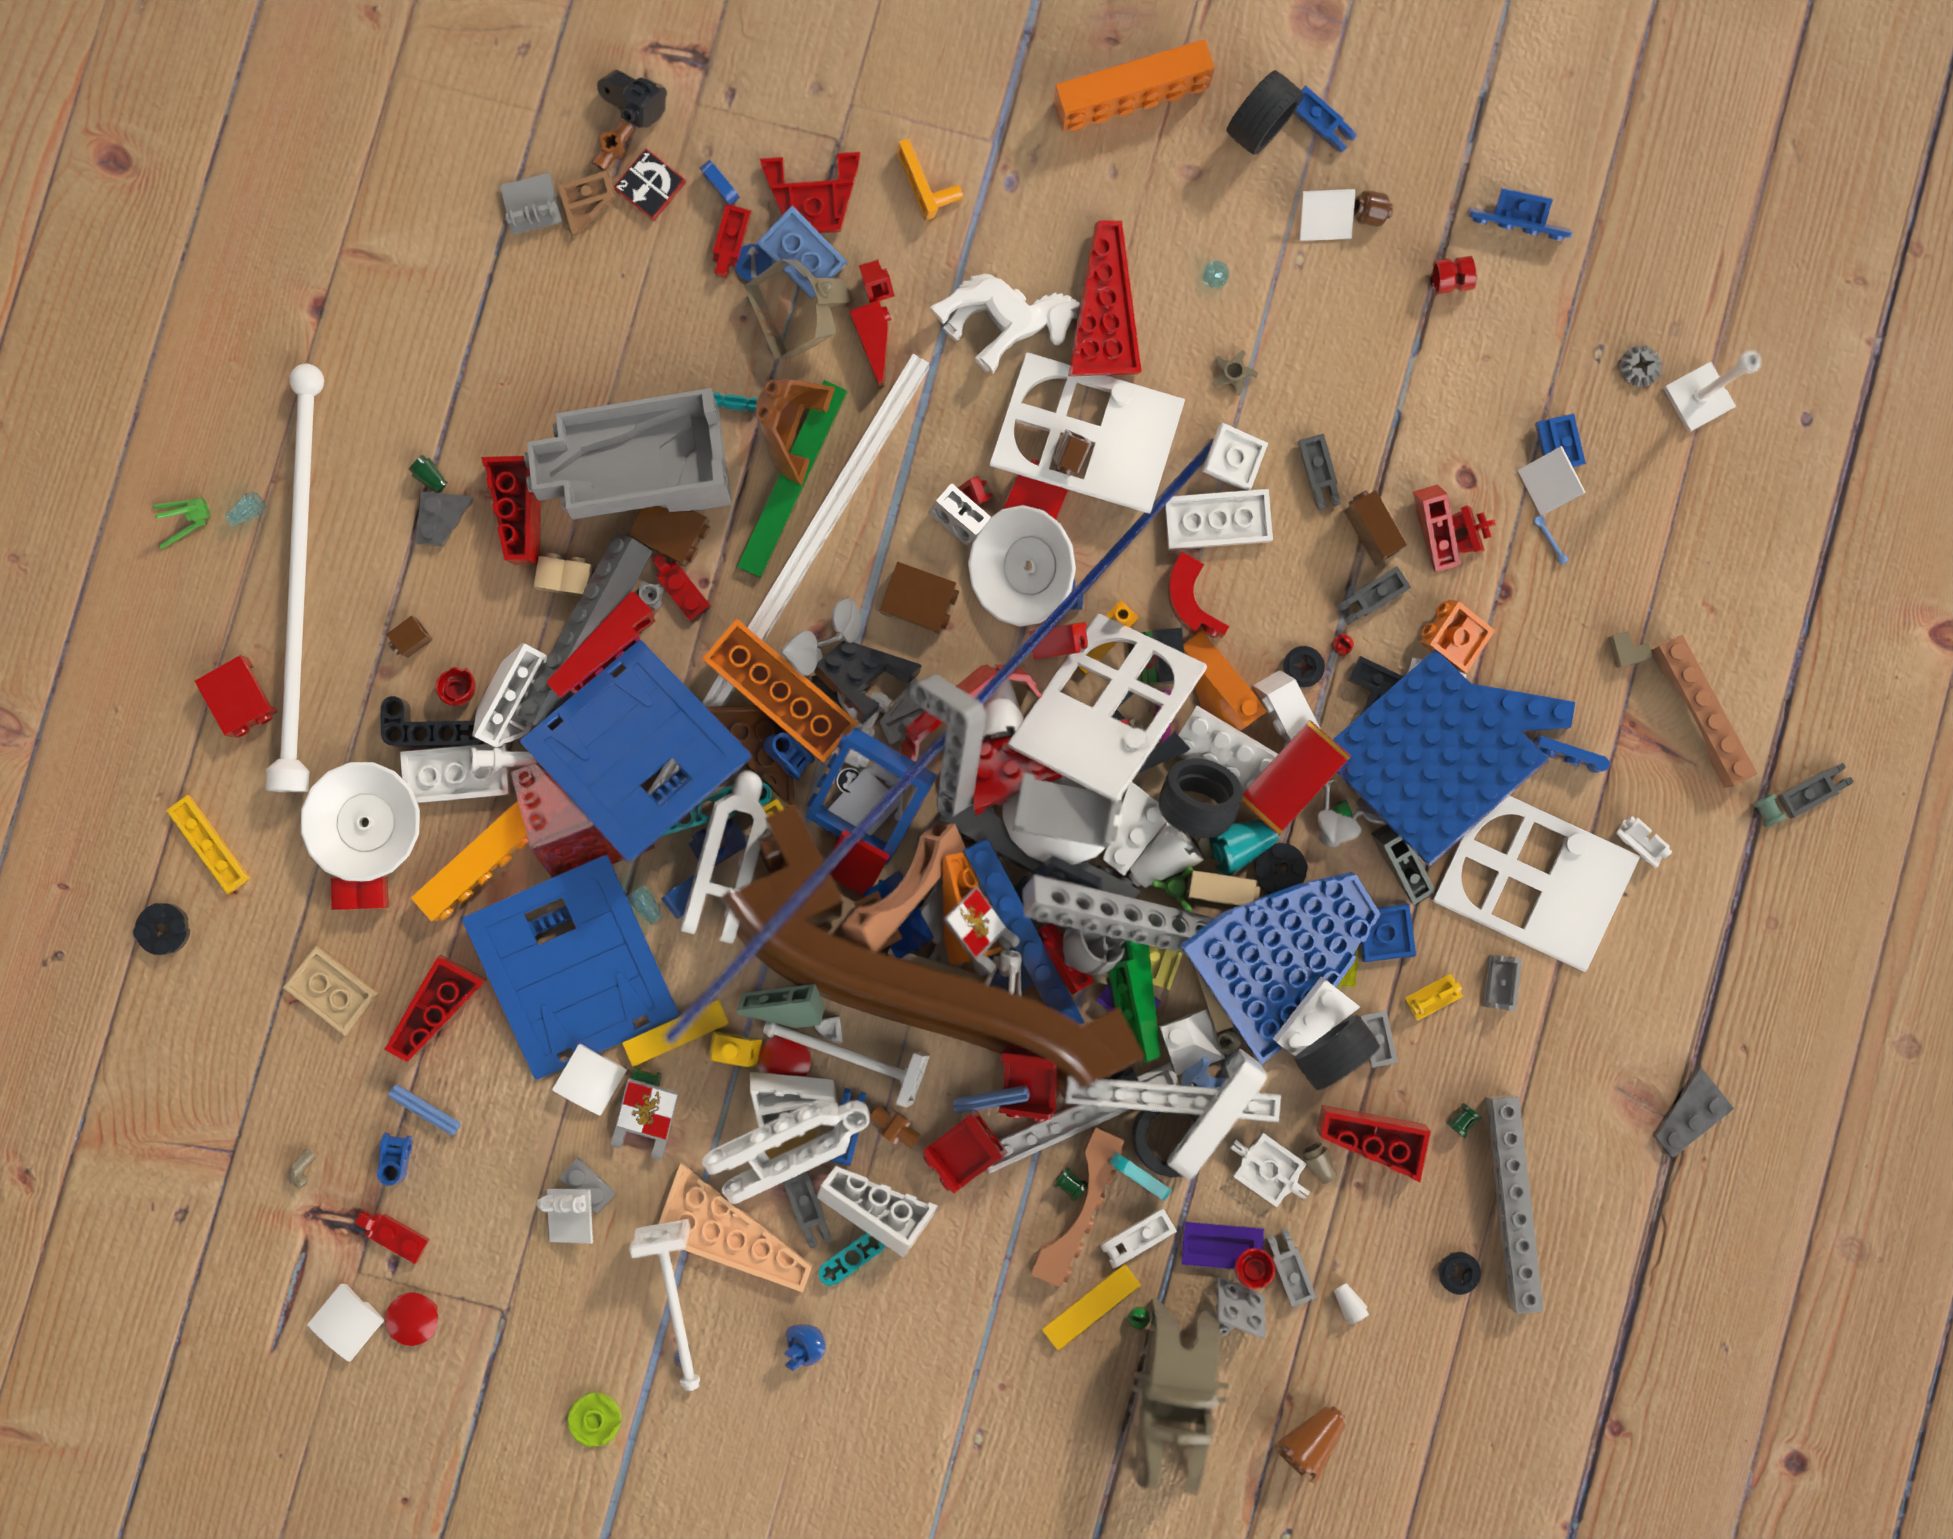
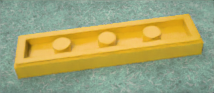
(208, 844)
(653, 1044)
(1091, 1306)

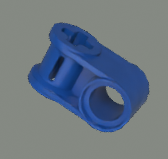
(793, 756)
(678, 897)
(395, 1157)

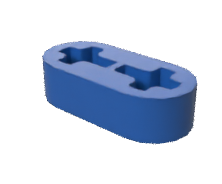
(719, 182)

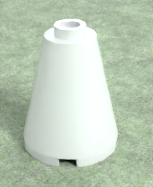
(1002, 712)
(1164, 857)

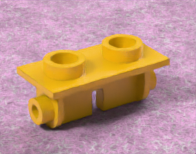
(1434, 996)

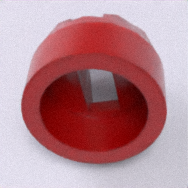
(1339, 648)

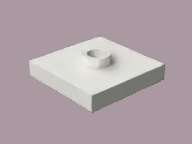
(1235, 457)

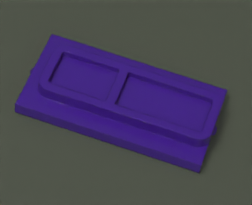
(1217, 1244)

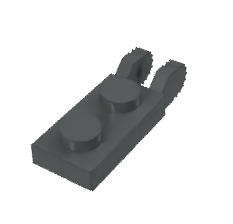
(1319, 469)
(1376, 594)
(1813, 791)
(807, 1206)

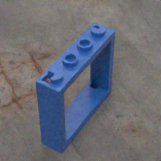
(889, 760)

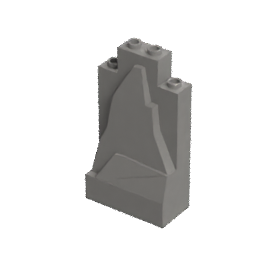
(634, 457)

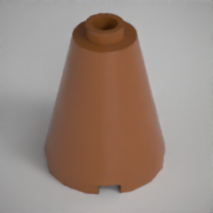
(1313, 1442)

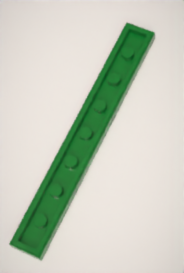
(785, 492)

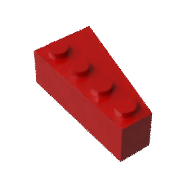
(515, 508)

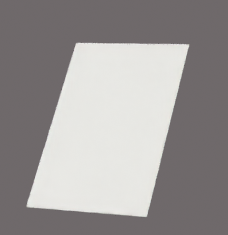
(854, 807)

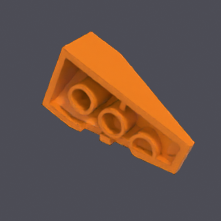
(1221, 687)
(958, 881)

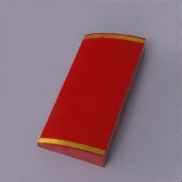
(1294, 777)

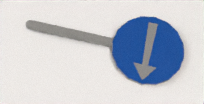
(752, 262)

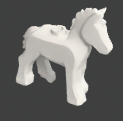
(1008, 312)

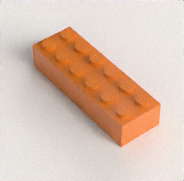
(1134, 85)
(779, 690)

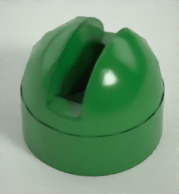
(1343, 808)
(1141, 1313)

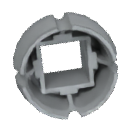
(1098, 958)

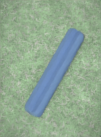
(991, 1099)
(424, 1109)

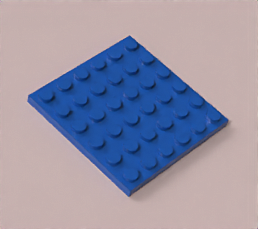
(1435, 757)

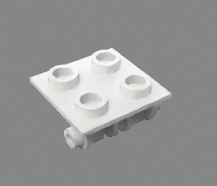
(568, 1215)

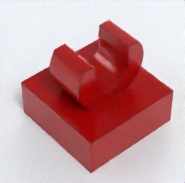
(974, 490)

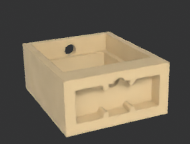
(1221, 888)

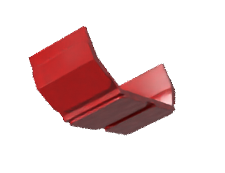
(972, 685)

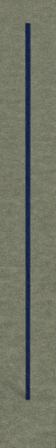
(931, 752)

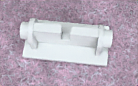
(1634, 833)

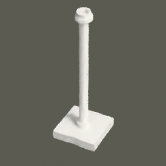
(1702, 393)
(909, 1077)
(661, 1240)

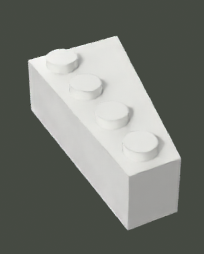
(877, 1209)

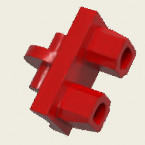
(1466, 519)

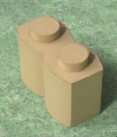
(562, 575)

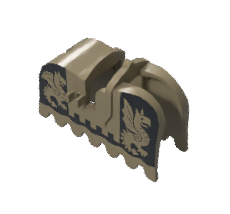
(1177, 1388)

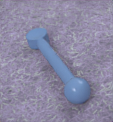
(1539, 521)

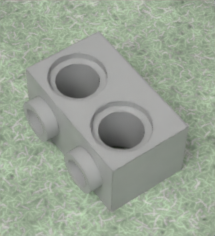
(959, 514)

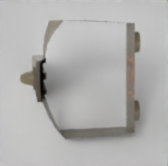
(828, 291)

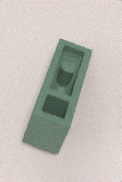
(784, 1006)

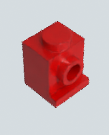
(876, 281)

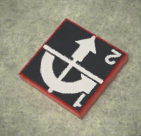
(649, 184)

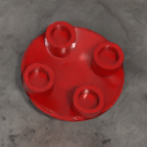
(784, 1057)
(411, 1319)

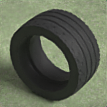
(1264, 112)
(1194, 816)
(1337, 1053)
(1141, 1147)

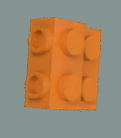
(1457, 634)

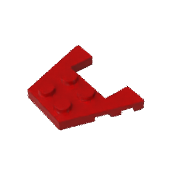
(819, 202)

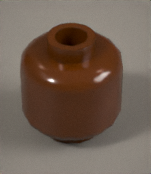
(1372, 208)

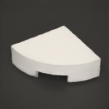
(831, 1029)

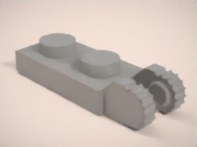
(1291, 1271)

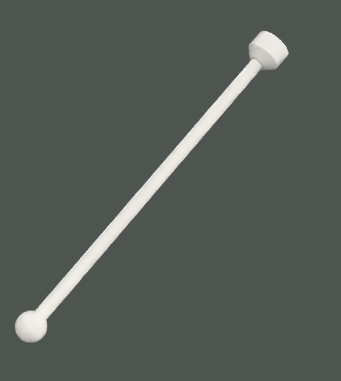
(287, 772)

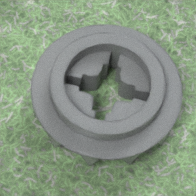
(1635, 375)

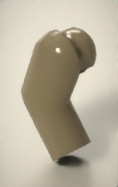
(297, 1168)

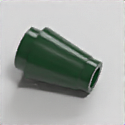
(427, 473)

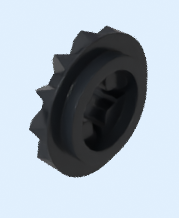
(1313, 659)
(1470, 1277)

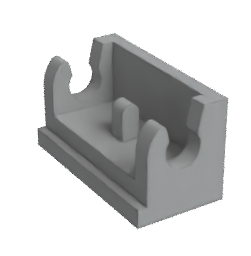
(1502, 982)

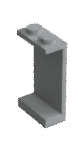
(1065, 812)

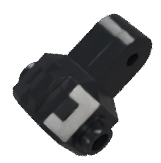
(639, 99)

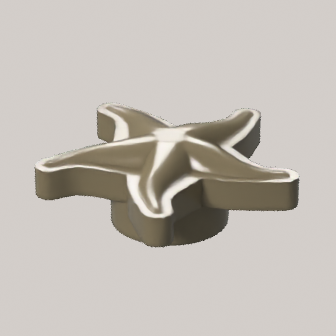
(1234, 372)

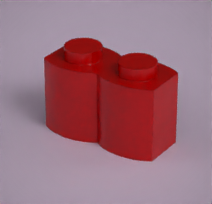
(359, 894)

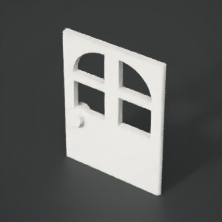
(1127, 446)
(1086, 740)
(1574, 896)

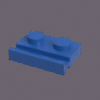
(1561, 432)

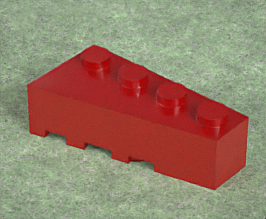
(436, 1001)
(1379, 1138)

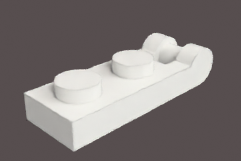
(1138, 1237)

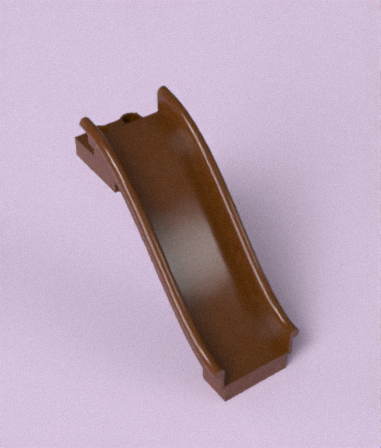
(903, 989)

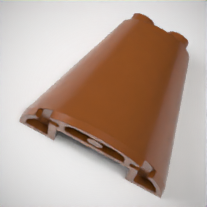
(779, 415)

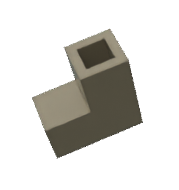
(1625, 653)

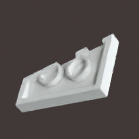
(1314, 1017)

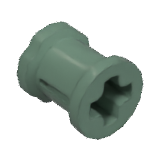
(1769, 810)

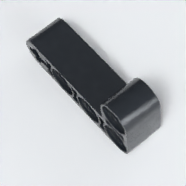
(409, 729)

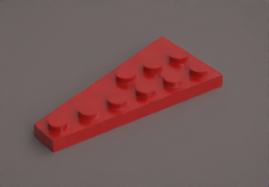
(1106, 320)
(1002, 770)

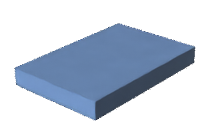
(798, 240)

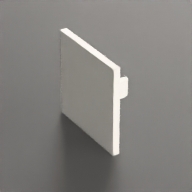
(1327, 214)
(1551, 481)

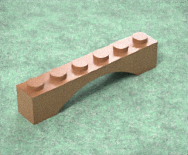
(1723, 744)
(875, 923)
(1055, 1256)

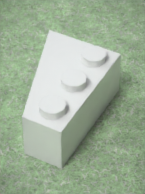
(1285, 704)
(1138, 826)
(782, 1094)

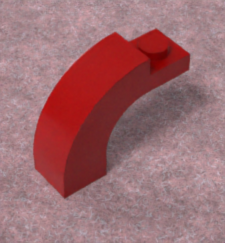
(1183, 602)

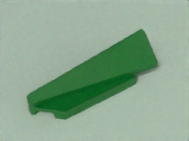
(1135, 998)

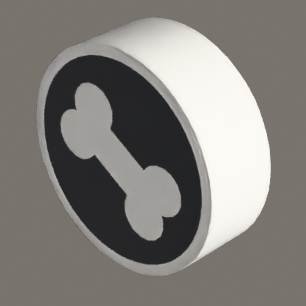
(845, 778)

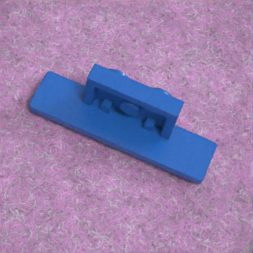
(1522, 211)

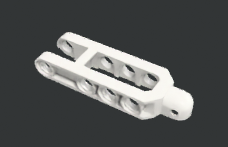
(745, 799)
(767, 1171)

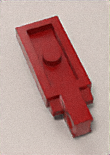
(730, 238)
(681, 588)
(1053, 944)
(393, 1235)

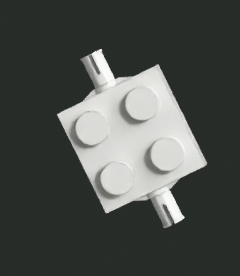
(1269, 1169)

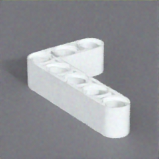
(1243, 1083)

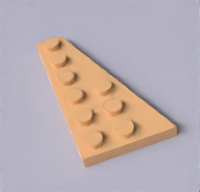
(729, 1234)

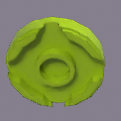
(594, 1419)

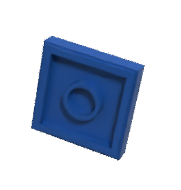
(1390, 936)

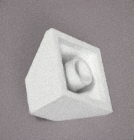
(1190, 1040)

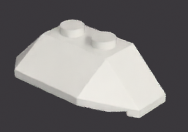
(498, 710)

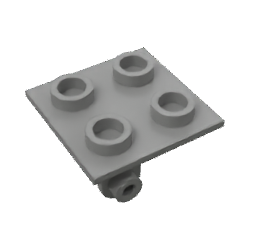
(530, 204)
(1240, 1309)

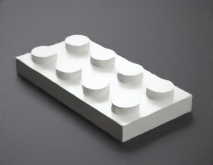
(1218, 519)
(1224, 744)
(447, 776)

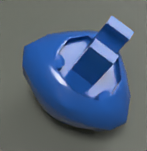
(805, 1345)

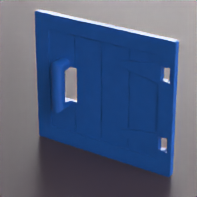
(621, 735)
(578, 984)

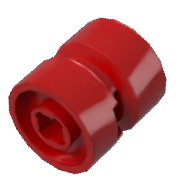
(1445, 275)

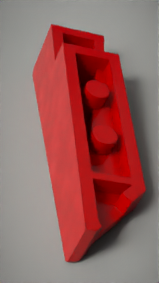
(603, 645)

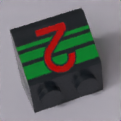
(1157, 670)

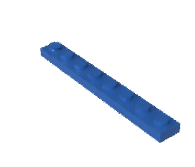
(1030, 946)

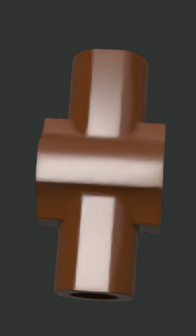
(619, 135)
(894, 1126)

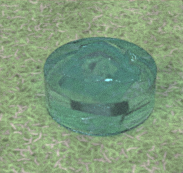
(1216, 274)

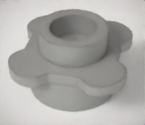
(656, 590)

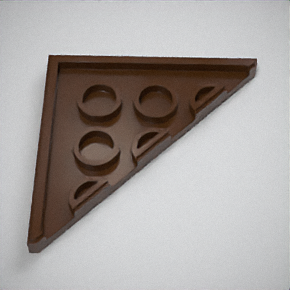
(751, 729)

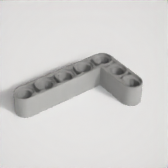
(963, 740)

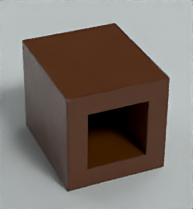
(408, 637)

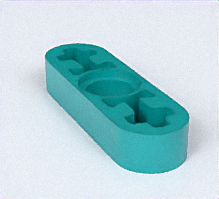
(1140, 1176)
(840, 1275)

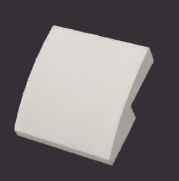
(589, 1079)
(345, 1322)

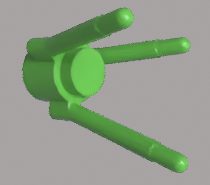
(194, 510)
(1175, 887)

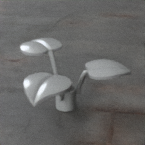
(804, 650)
(1342, 828)

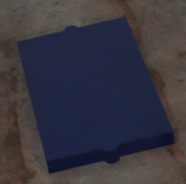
(913, 928)

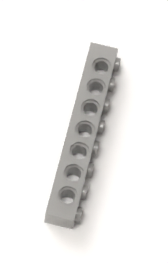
(1110, 914)
(1514, 1204)

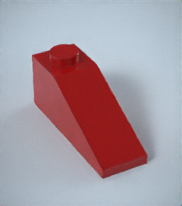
(873, 331)
(1437, 526)

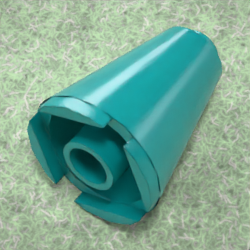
(1241, 845)

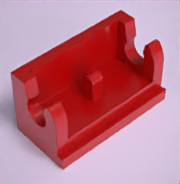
(1061, 641)

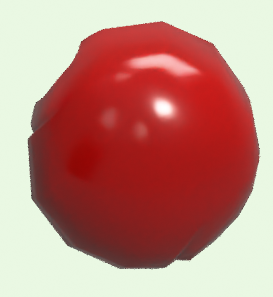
(456, 686)
(1254, 1268)

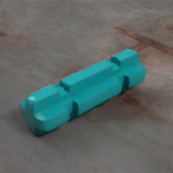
(736, 402)

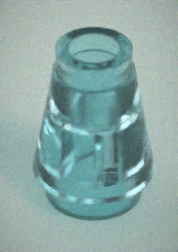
(245, 509)
(645, 904)

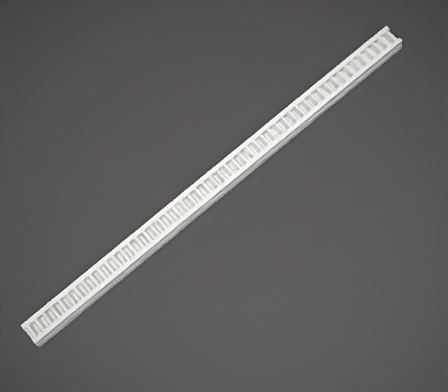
(821, 525)

